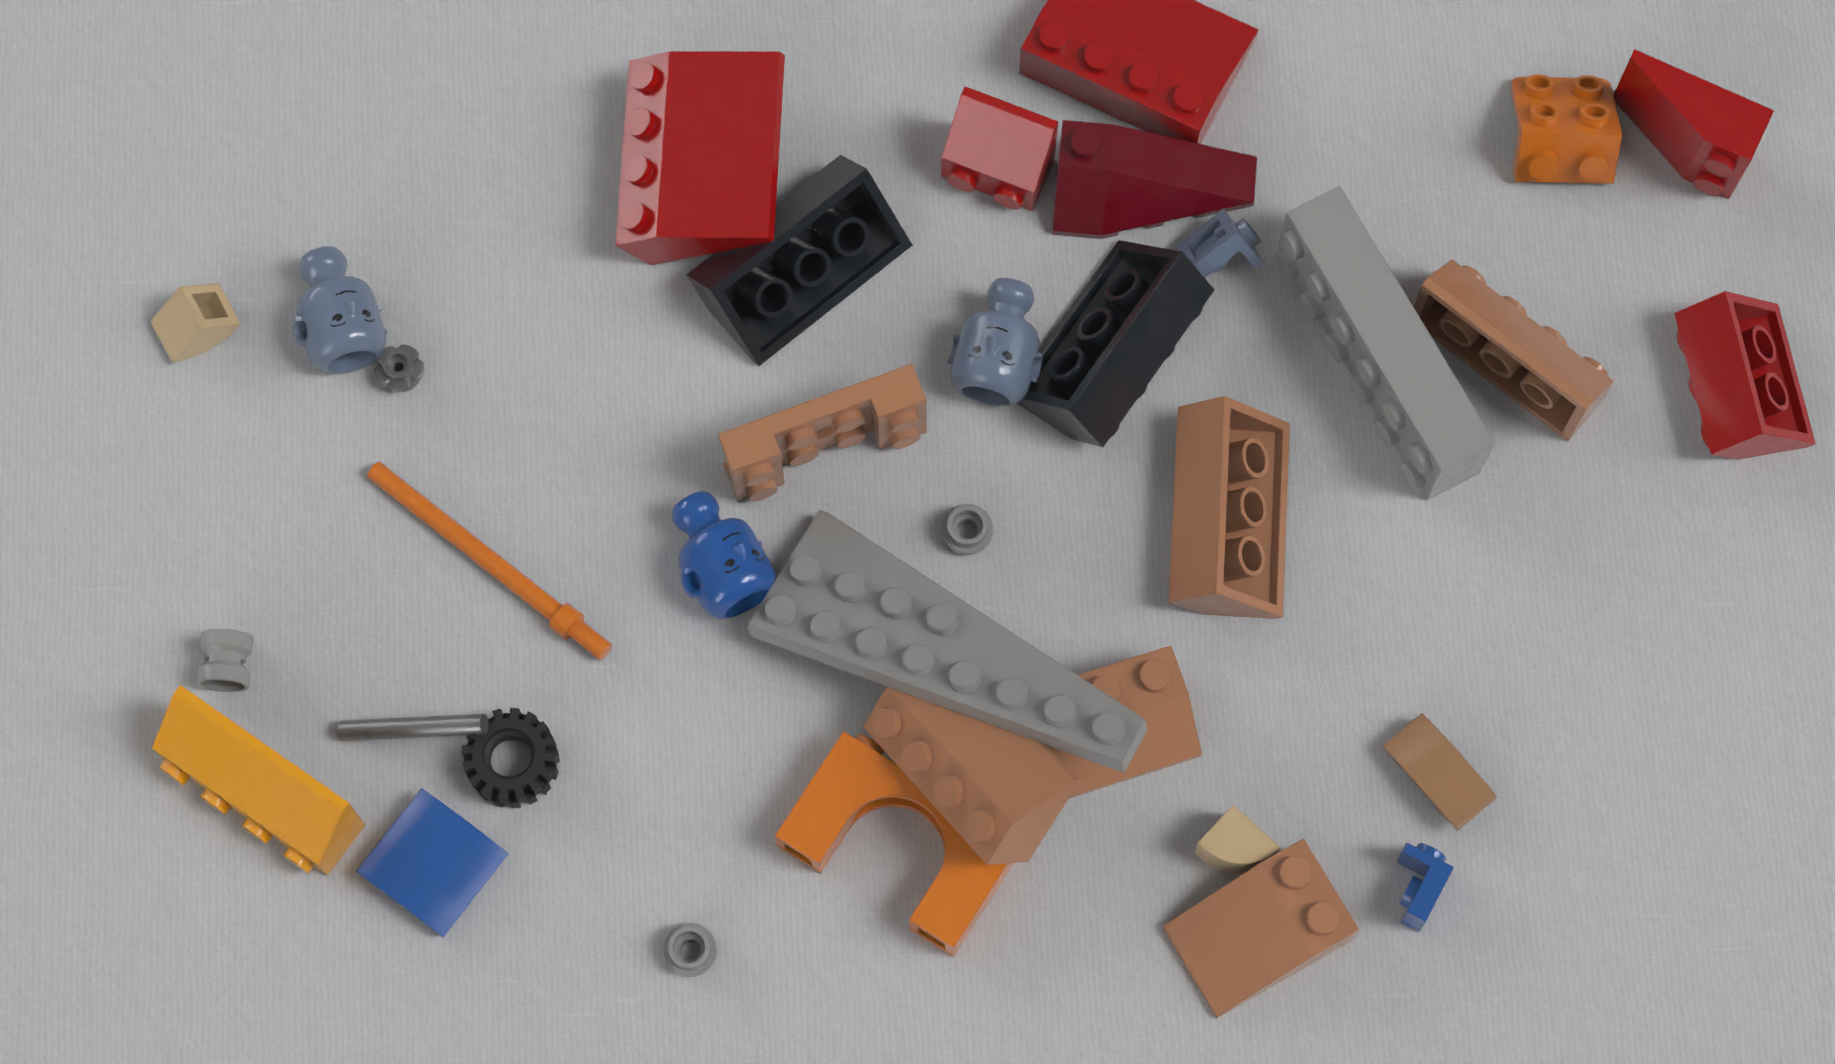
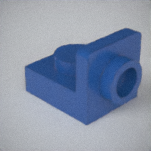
(1422, 894)

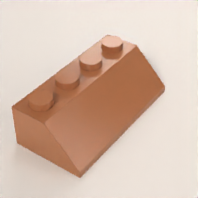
(1511, 348)
(1229, 510)
(1157, 692)
(981, 778)

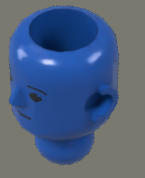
(721, 559)

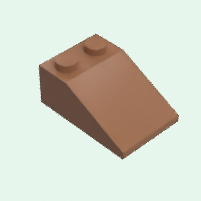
(1261, 928)

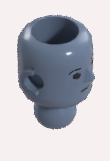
(337, 315)
(997, 347)

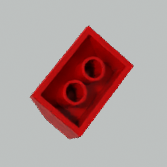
(1743, 377)

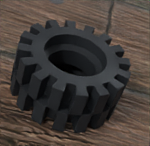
(520, 787)

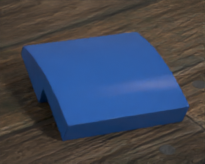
(432, 862)

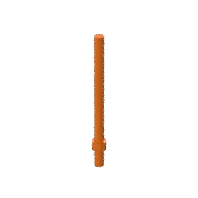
(563, 618)

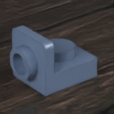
(1218, 241)

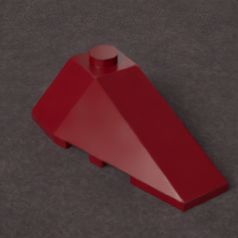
(1135, 178)

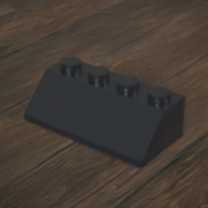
(825, 247)
(1115, 340)

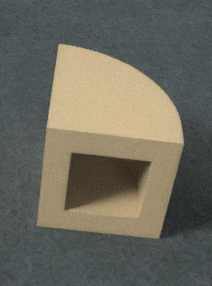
(194, 321)
(1235, 844)

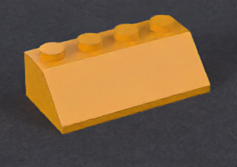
(255, 783)

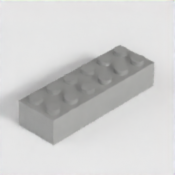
(1382, 344)

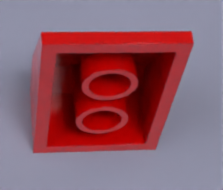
(1692, 122)

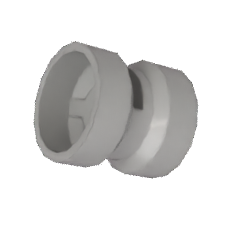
(224, 654)

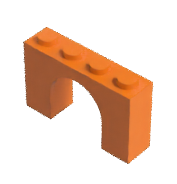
(860, 780)

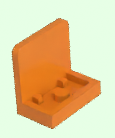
(1565, 130)

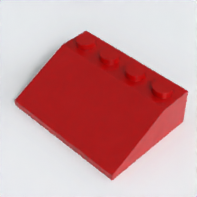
(1140, 59)
(699, 153)

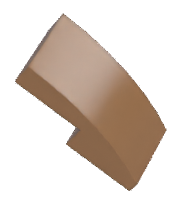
(1440, 771)

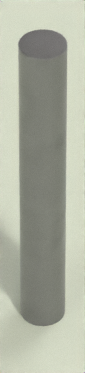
(413, 727)

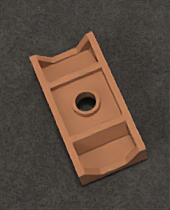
(886, 405)

